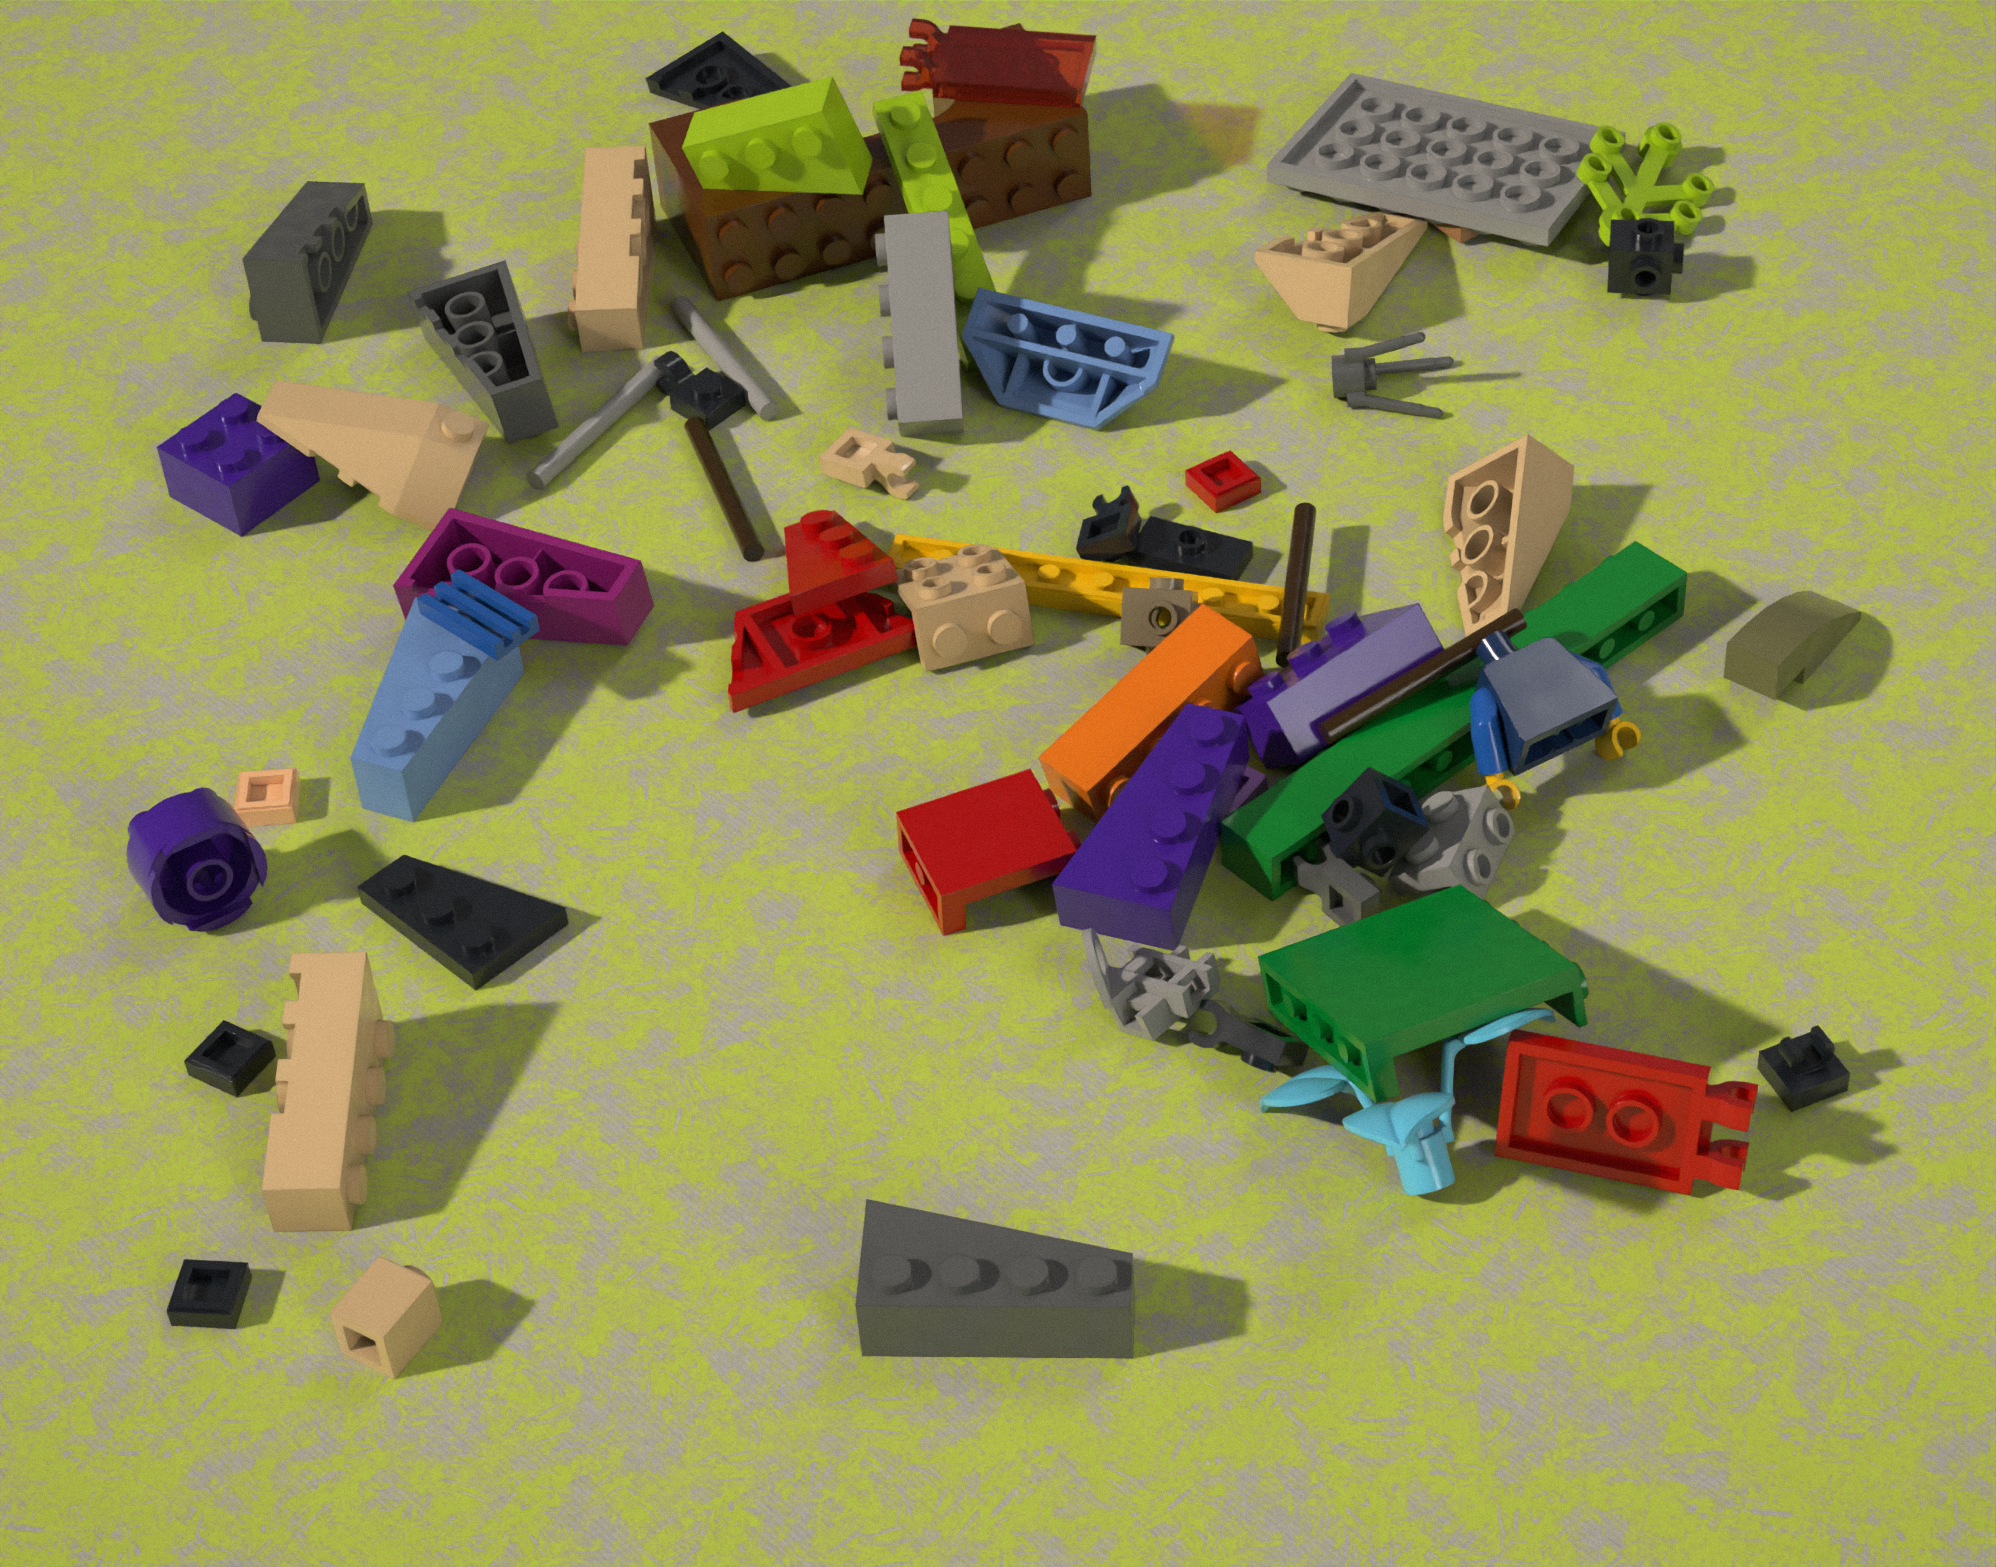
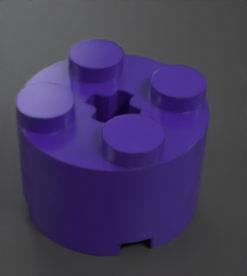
(195, 860)

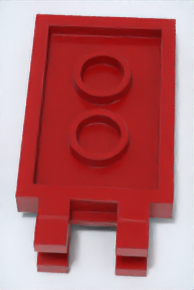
(1620, 1114)

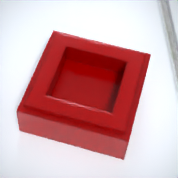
(1223, 481)

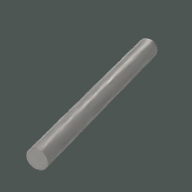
(724, 357)
(594, 426)

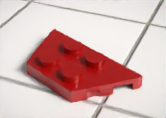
(787, 653)

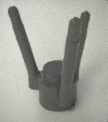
(1357, 372)

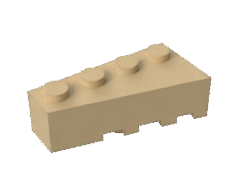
(614, 250)

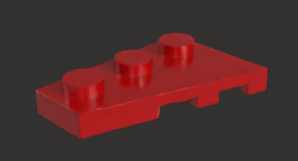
(831, 561)

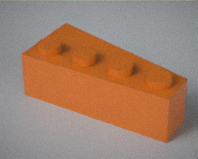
(1198, 663)

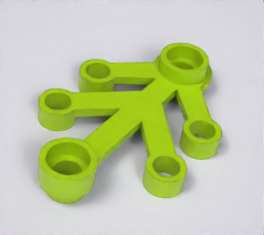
(1659, 151)

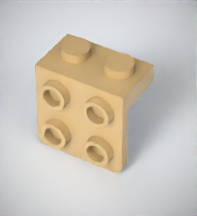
(965, 606)

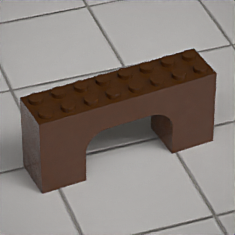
(743, 241)

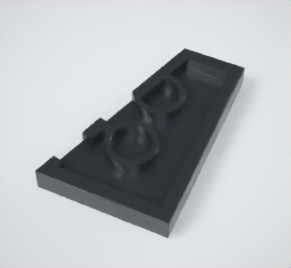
(459, 919)

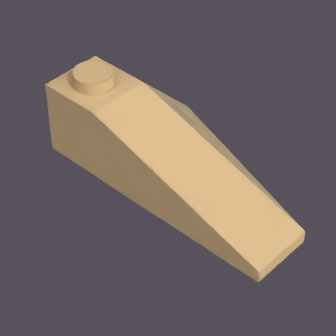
(396, 447)
(1504, 525)

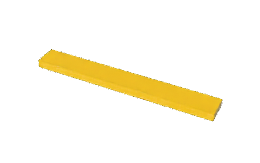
(1099, 586)

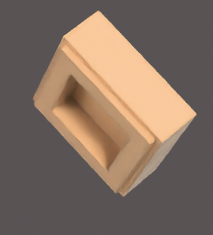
(268, 797)

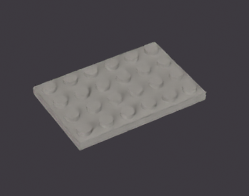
(1440, 159)

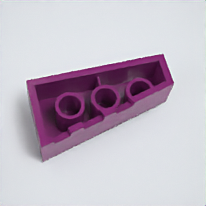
(568, 585)

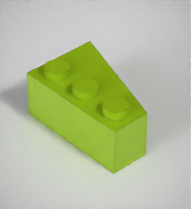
(780, 143)

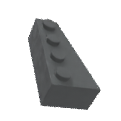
(306, 261)

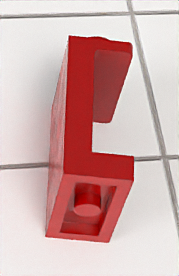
(983, 844)

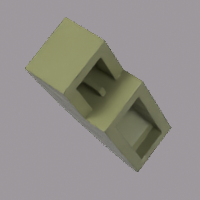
(1787, 642)

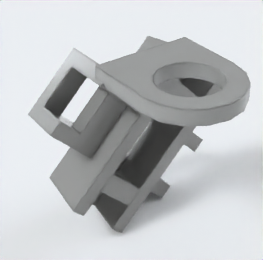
(1152, 986)

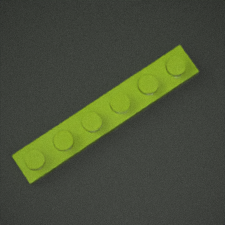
(931, 187)

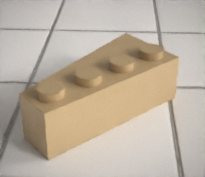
(326, 1094)

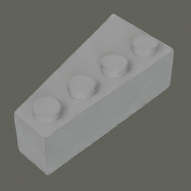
(922, 323)

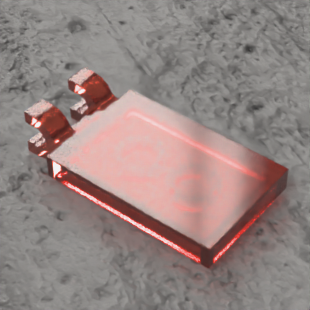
(999, 64)

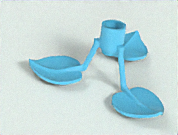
(1405, 1125)

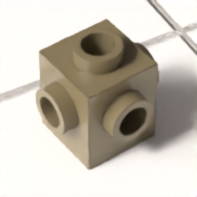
(1143, 606)

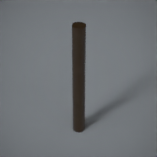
(724, 489)
(1296, 582)
(1416, 678)

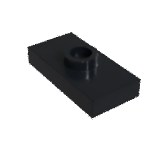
(1190, 550)

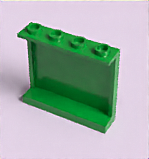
(1412, 982)

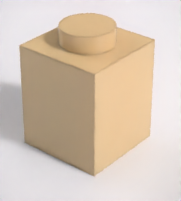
(386, 1316)

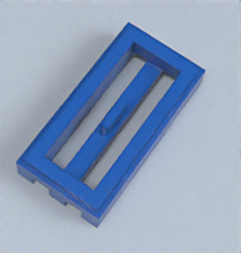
(486, 610)

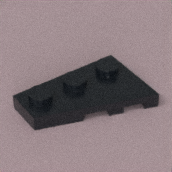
(714, 75)

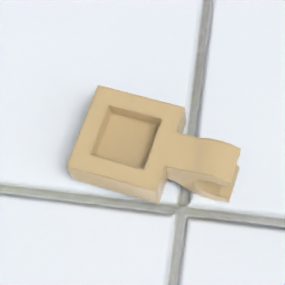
(864, 458)

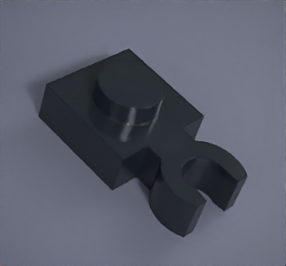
(1112, 530)

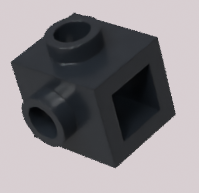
(1643, 257)
(1374, 822)

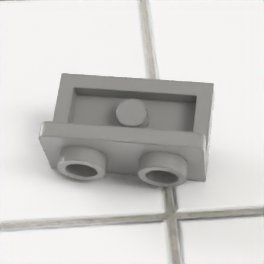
(1462, 846)

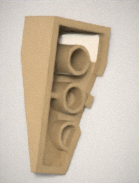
(1340, 271)

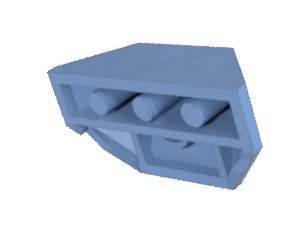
(1062, 359)

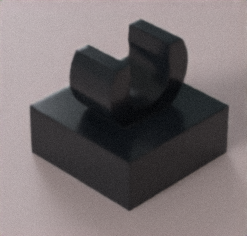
(1804, 1069)

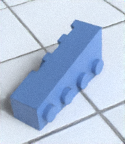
(426, 715)

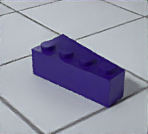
(1158, 837)

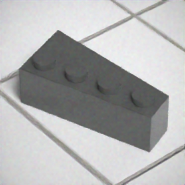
(487, 345)
(987, 1290)

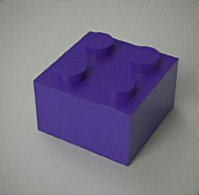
(234, 467)

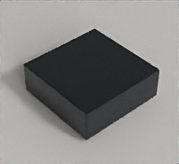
(230, 1058)
(209, 1294)

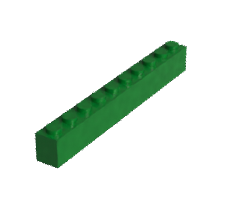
(1430, 733)

